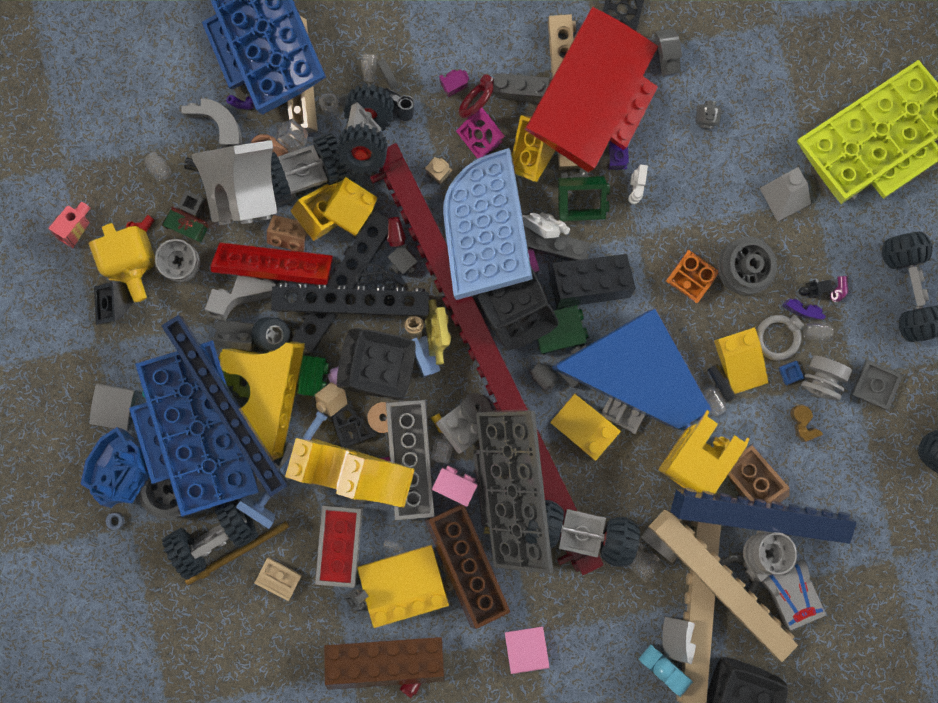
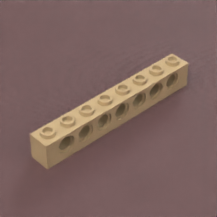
(557, 25)

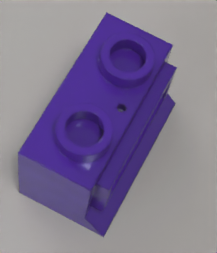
(618, 158)

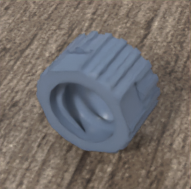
(109, 521)

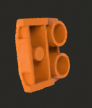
(692, 276)

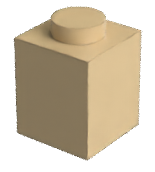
(330, 399)

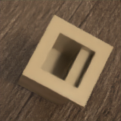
(438, 169)

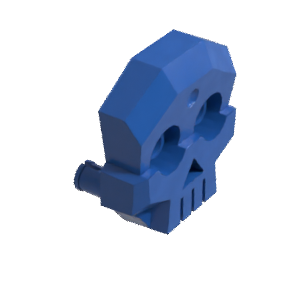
(115, 469)

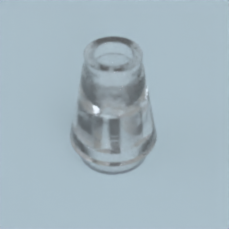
(369, 67)

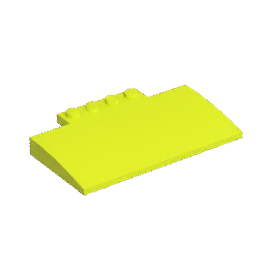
(879, 138)

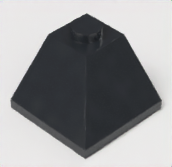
(111, 301)

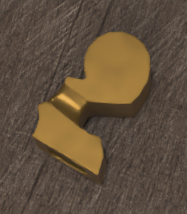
(803, 416)

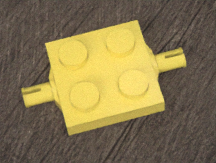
(437, 331)

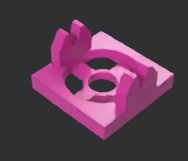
(497, 135)

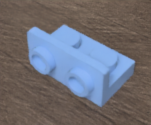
(426, 363)

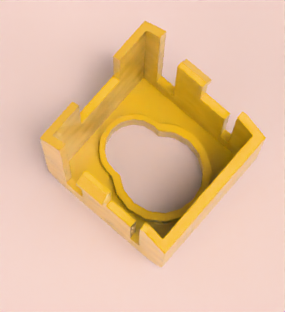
(696, 463)

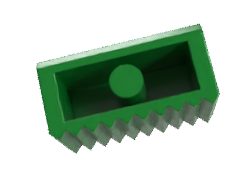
(312, 375)

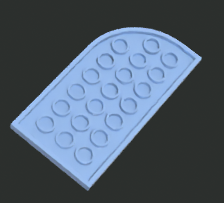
(485, 227)

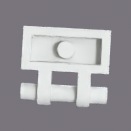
(638, 181)
(545, 225)

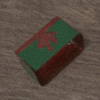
(186, 224)

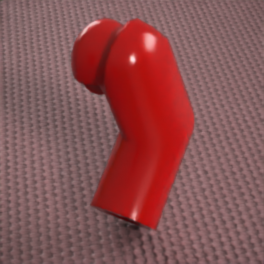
(144, 225)

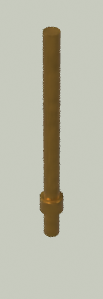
(238, 552)

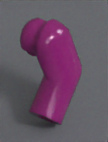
(841, 291)

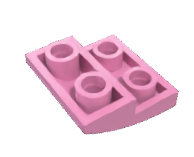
(527, 650)

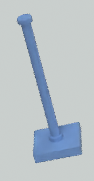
(256, 509)

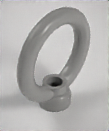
(793, 324)

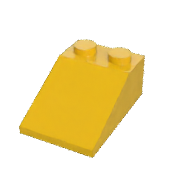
(529, 153)
(310, 211)
(742, 360)
(585, 427)

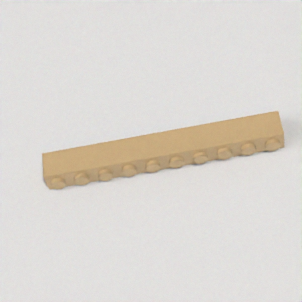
(723, 585)
(700, 611)

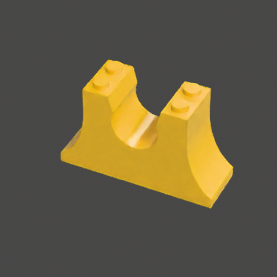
(272, 389)
(349, 472)

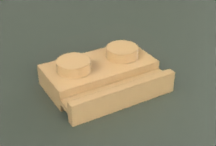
(278, 579)

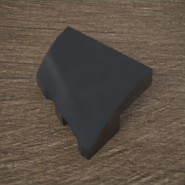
(348, 420)

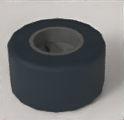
(276, 337)

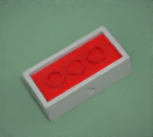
(339, 545)

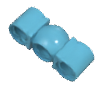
(665, 670)

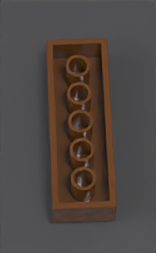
(467, 566)
(384, 663)

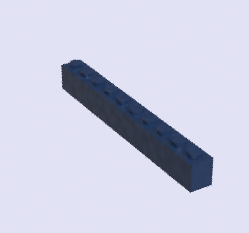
(225, 405)
(762, 516)

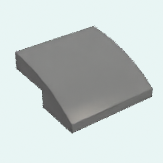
(111, 406)
(616, 413)
(677, 640)

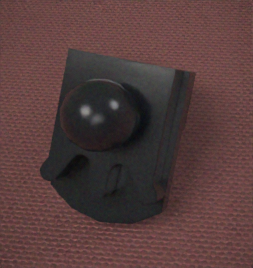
(815, 288)

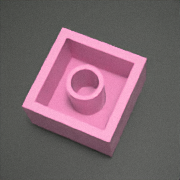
(454, 485)

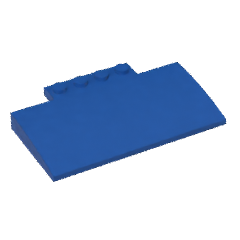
(264, 48)
(187, 438)

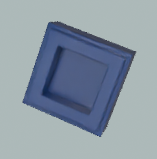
(791, 372)

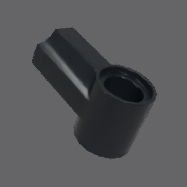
(402, 105)

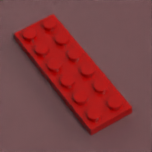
(272, 263)

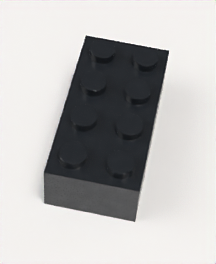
(591, 280)

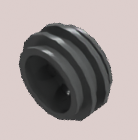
(762, 269)
(148, 500)

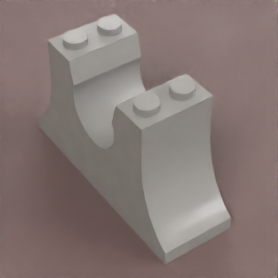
(238, 182)

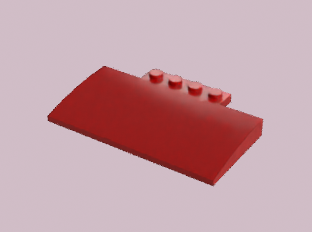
(596, 91)

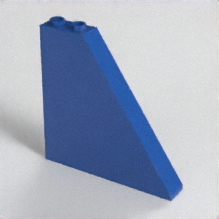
(640, 370)

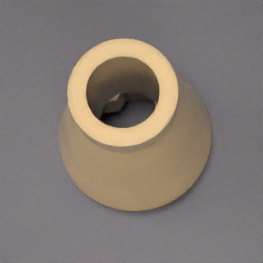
(414, 326)

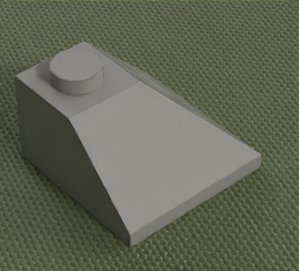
(787, 194)

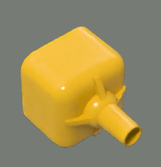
(124, 257)

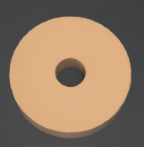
(374, 420)

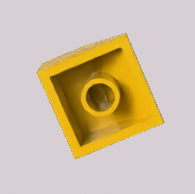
(349, 206)

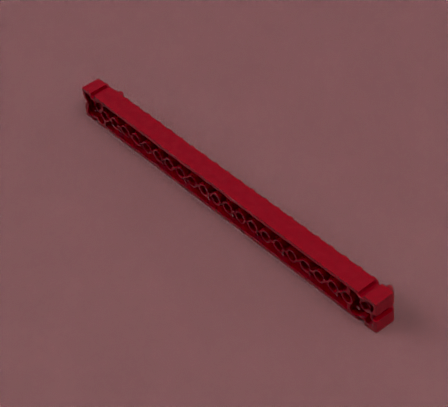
(474, 330)

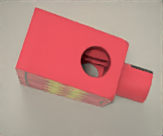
(70, 224)

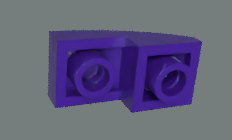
(809, 312)

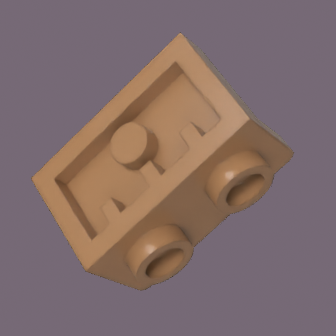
(286, 234)

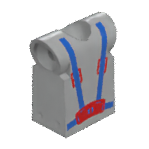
(794, 596)

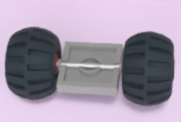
(904, 252)
(584, 534)

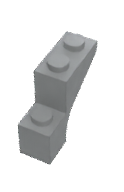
(245, 290)

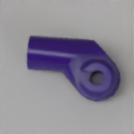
(239, 104)

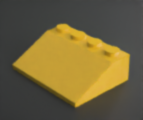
(403, 586)

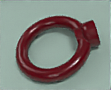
(486, 86)

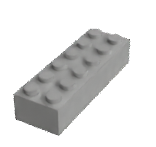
(411, 449)

